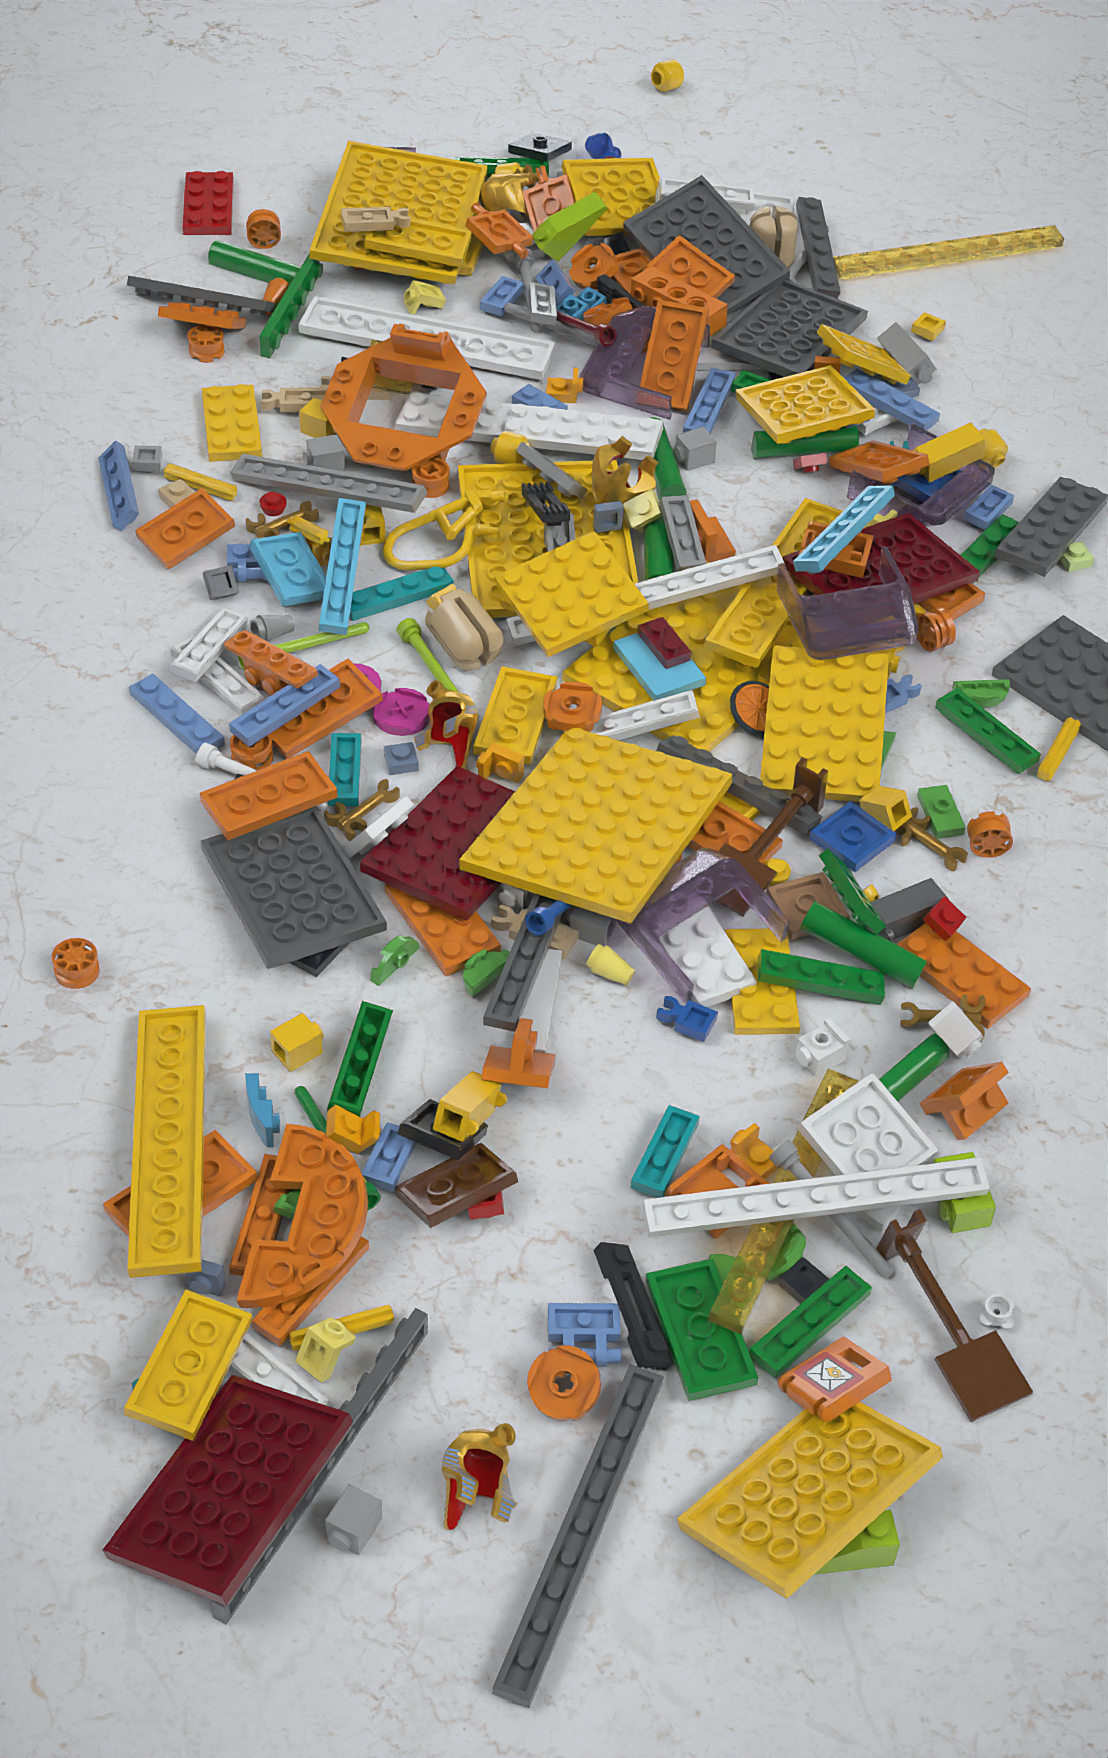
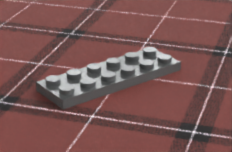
(1051, 526)

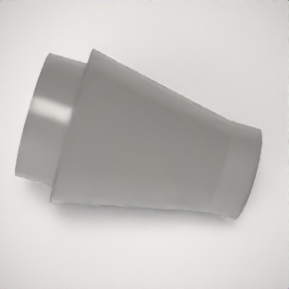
(271, 626)

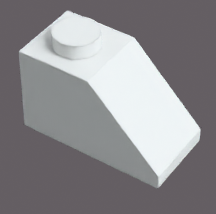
(957, 1031)

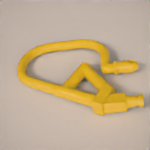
(472, 498)

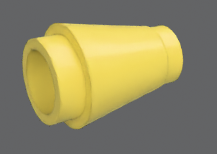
(609, 964)

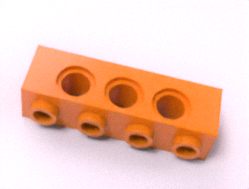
(655, 285)

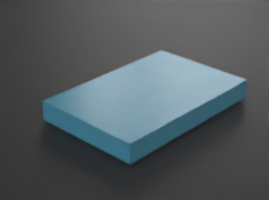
(290, 568)
(651, 673)

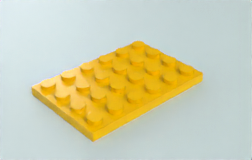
(827, 715)
(808, 1494)

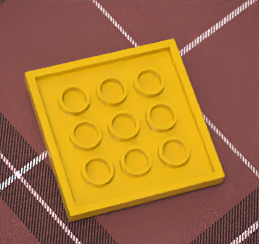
(621, 183)
(805, 404)
(571, 593)

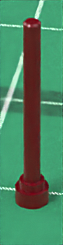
(602, 334)

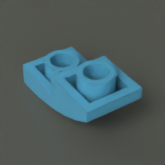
(578, 305)
(261, 1110)

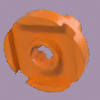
(601, 256)
(603, 313)
(558, 703)
(557, 1363)

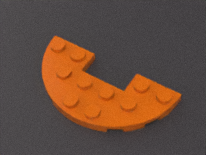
(324, 1225)

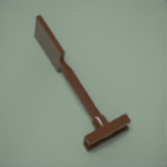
(809, 790)
(978, 1369)

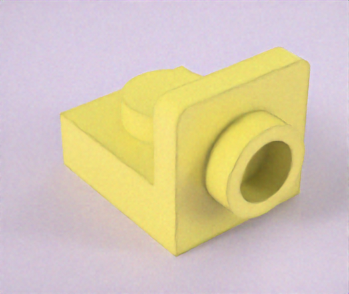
(423, 294)
(322, 1347)

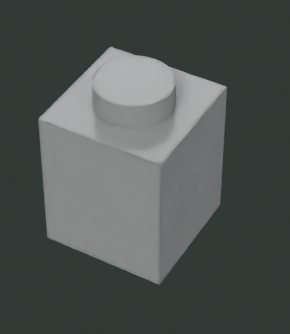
(695, 448)
(325, 453)
(592, 926)
(353, 1520)

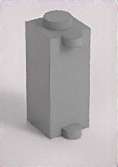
(907, 353)

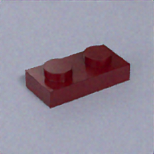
(664, 642)

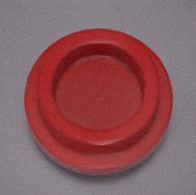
(273, 503)

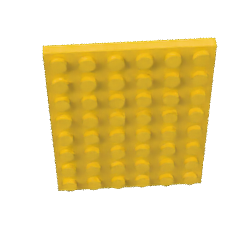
(379, 176)
(522, 530)
(692, 622)
(597, 823)

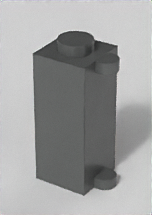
(906, 908)

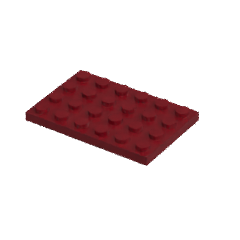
(921, 556)
(426, 848)
(228, 1489)

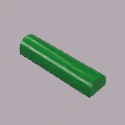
(250, 262)
(825, 442)
(667, 473)
(657, 550)
(863, 944)
(360, 1058)
(915, 1066)

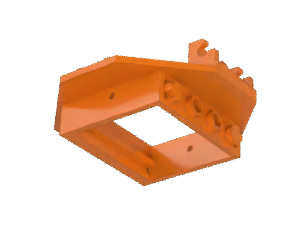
(410, 358)

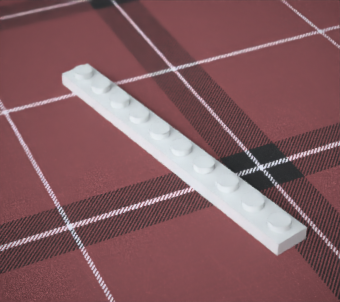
(689, 583)
(814, 1197)

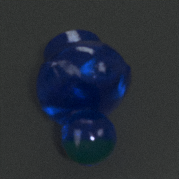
(601, 145)

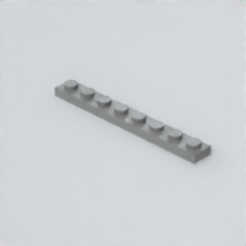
(329, 483)

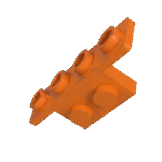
(269, 665)

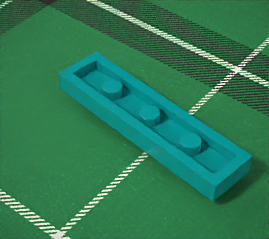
(398, 592)

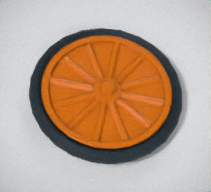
(749, 706)

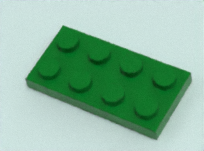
(705, 1354)

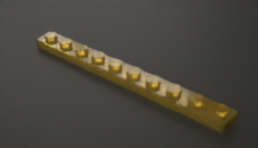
(948, 251)
(766, 1239)

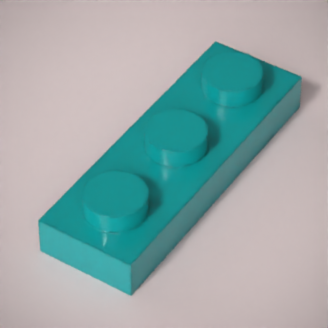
(345, 767)
(665, 1152)

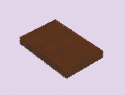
(456, 1185)

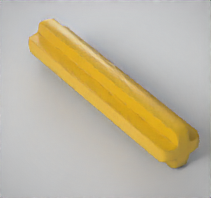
(198, 481)
(309, 530)
(1058, 749)
(354, 1323)

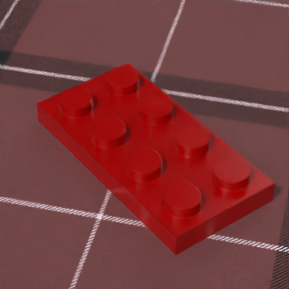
(208, 203)

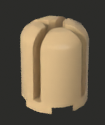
(777, 231)
(465, 630)

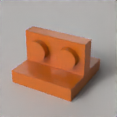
(711, 535)
(520, 1063)
(969, 1098)

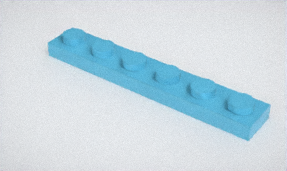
(843, 529)
(342, 566)

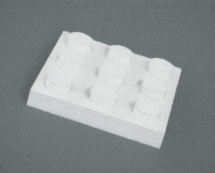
(866, 1131)

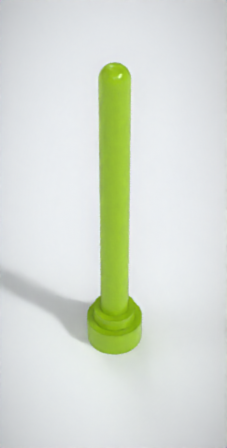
(410, 632)
(318, 639)

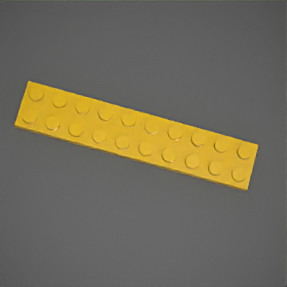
(757, 611)
(168, 1143)

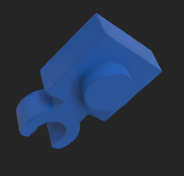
(690, 1019)

